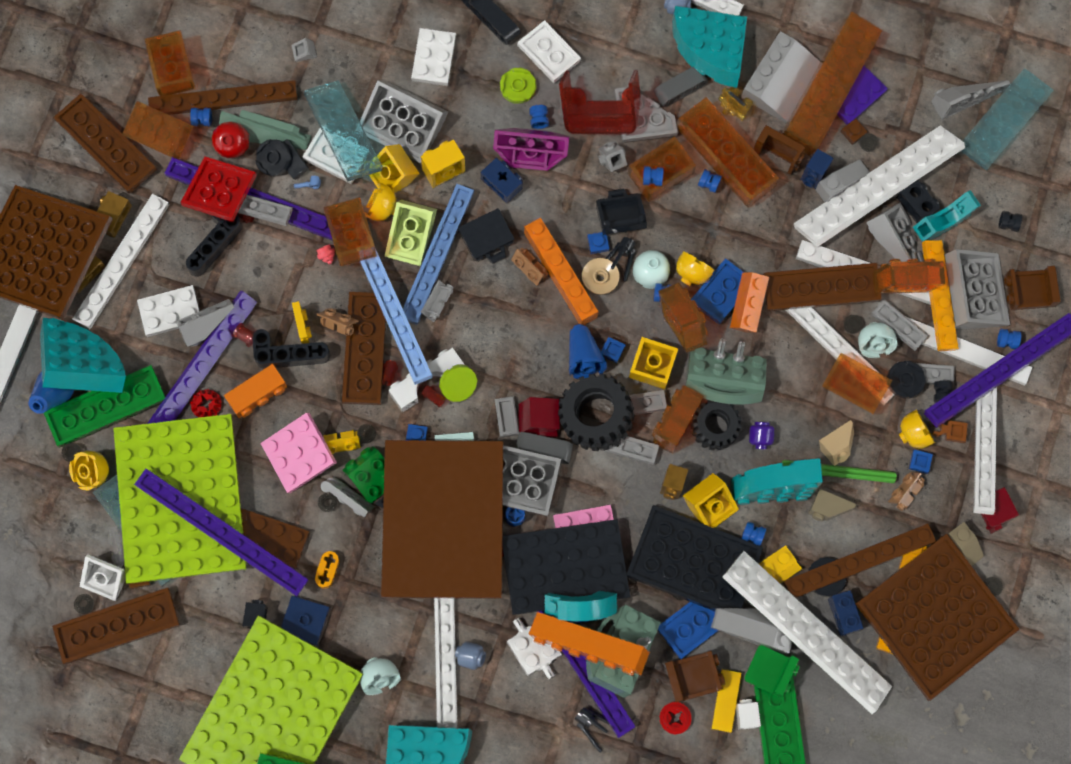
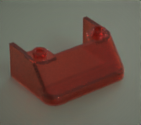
(600, 116)

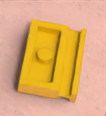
(300, 317)
(781, 565)

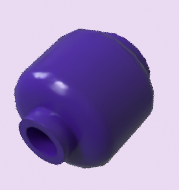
(761, 435)

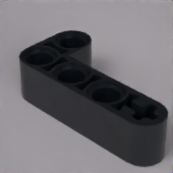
(494, 19)
(210, 242)
(291, 350)

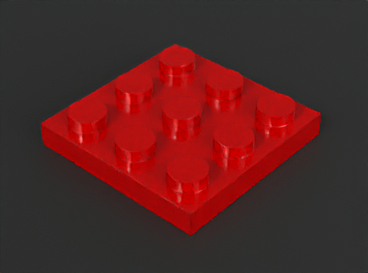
(218, 189)

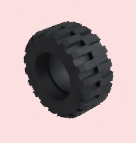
(585, 391)

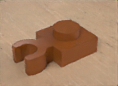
(954, 431)

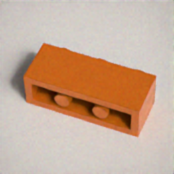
(749, 302)
(256, 391)

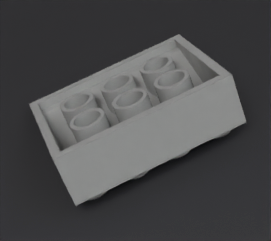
(781, 77)
(402, 119)
(976, 289)
(529, 480)

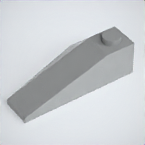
(959, 98)
(893, 233)
(751, 627)

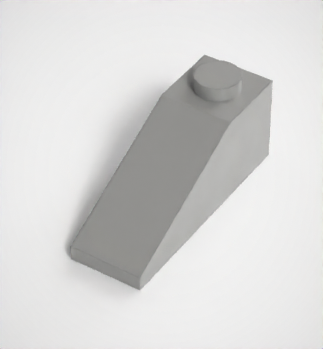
(841, 179)
(200, 324)

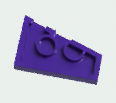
(861, 96)

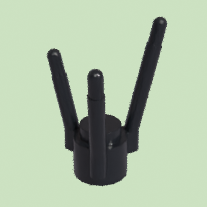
(624, 248)
(587, 718)

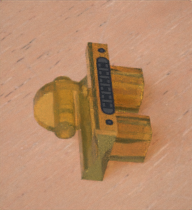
(733, 105)

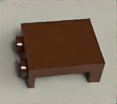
(780, 146)
(1032, 289)
(695, 676)

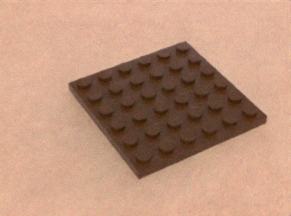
(46, 249)
(937, 617)

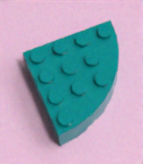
(711, 42)
(78, 359)
(778, 482)
(427, 745)

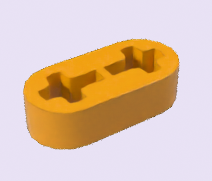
(323, 567)

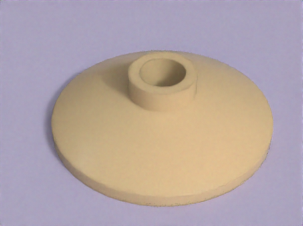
(596, 268)

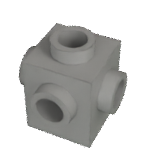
(612, 156)

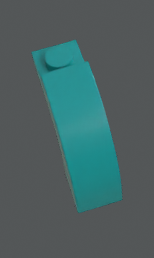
(948, 218)
(582, 608)

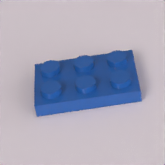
(719, 293)
(687, 628)

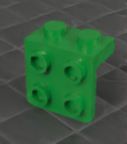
(367, 473)
(771, 671)

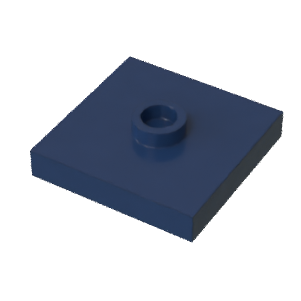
(305, 619)

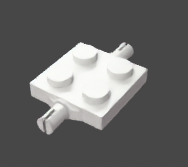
(530, 654)

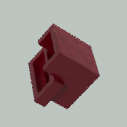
(539, 416)
(1004, 511)

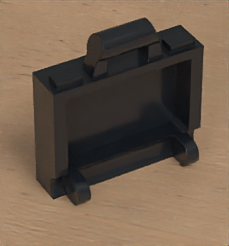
(621, 212)
(486, 236)

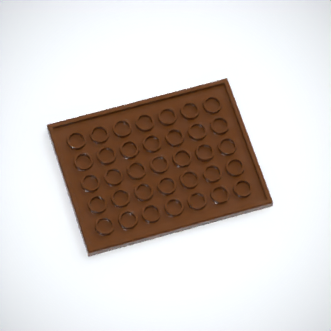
(442, 519)

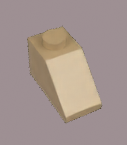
(838, 443)

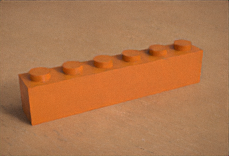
(560, 272)
(589, 643)

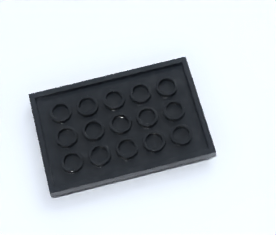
(689, 559)
(565, 563)

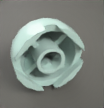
(651, 268)
(876, 340)
(377, 675)

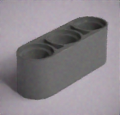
(680, 86)
(545, 446)

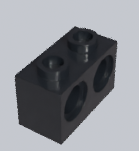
(914, 204)

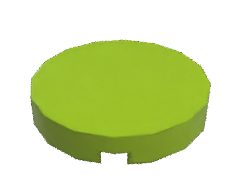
(518, 85)
(458, 383)

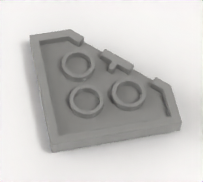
(652, 120)

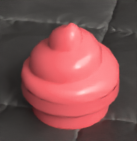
(326, 254)

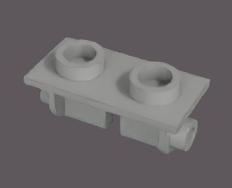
(436, 300)

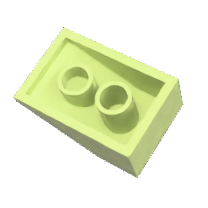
(410, 232)

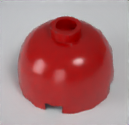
(230, 139)

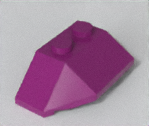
(530, 148)

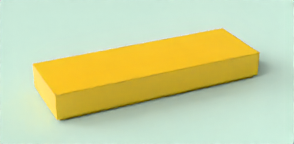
(726, 702)

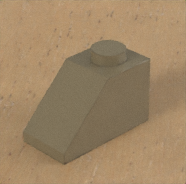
(828, 506)
(966, 543)

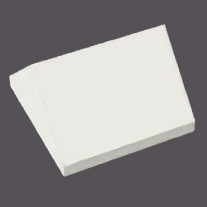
(102, 577)

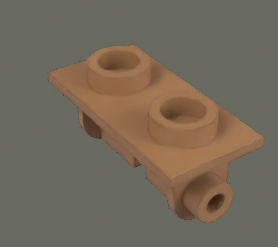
(523, 260)
(333, 320)
(911, 483)

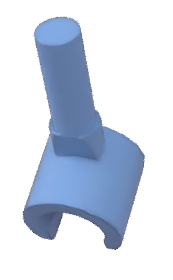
(314, 183)

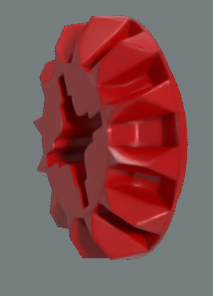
(214, 406)
(674, 708)

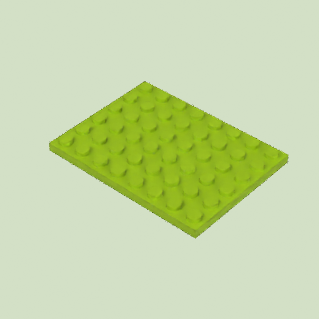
(199, 462)
(273, 701)

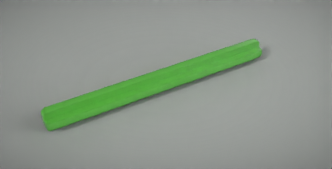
(854, 473)

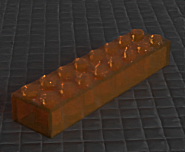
(831, 82)

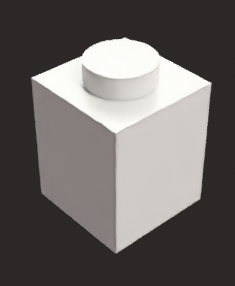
(747, 714)

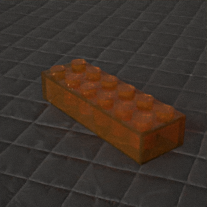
(727, 152)

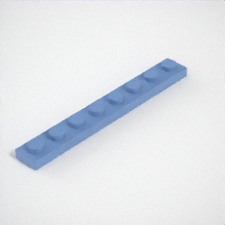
(437, 253)

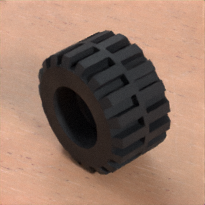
(711, 439)

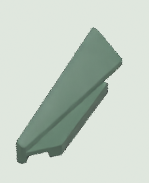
(264, 128)

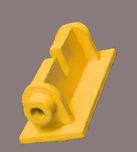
(348, 441)

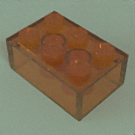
(170, 63)
(157, 130)
(675, 164)
(350, 231)
(909, 276)
(683, 317)
(857, 383)
(676, 418)

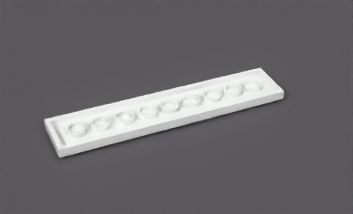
(879, 186)
(807, 632)

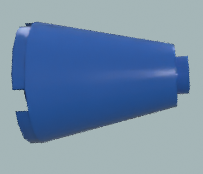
(584, 353)
(44, 399)

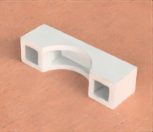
(405, 392)

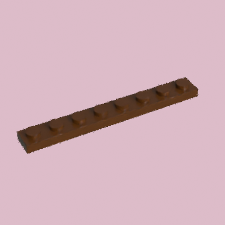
(225, 97)
(860, 561)

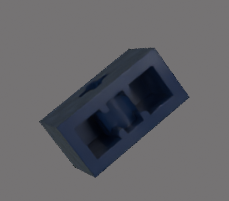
(816, 169)
(504, 189)
(845, 613)

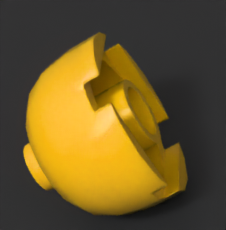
(381, 203)
(693, 270)
(915, 431)
(89, 469)

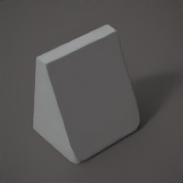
(304, 50)

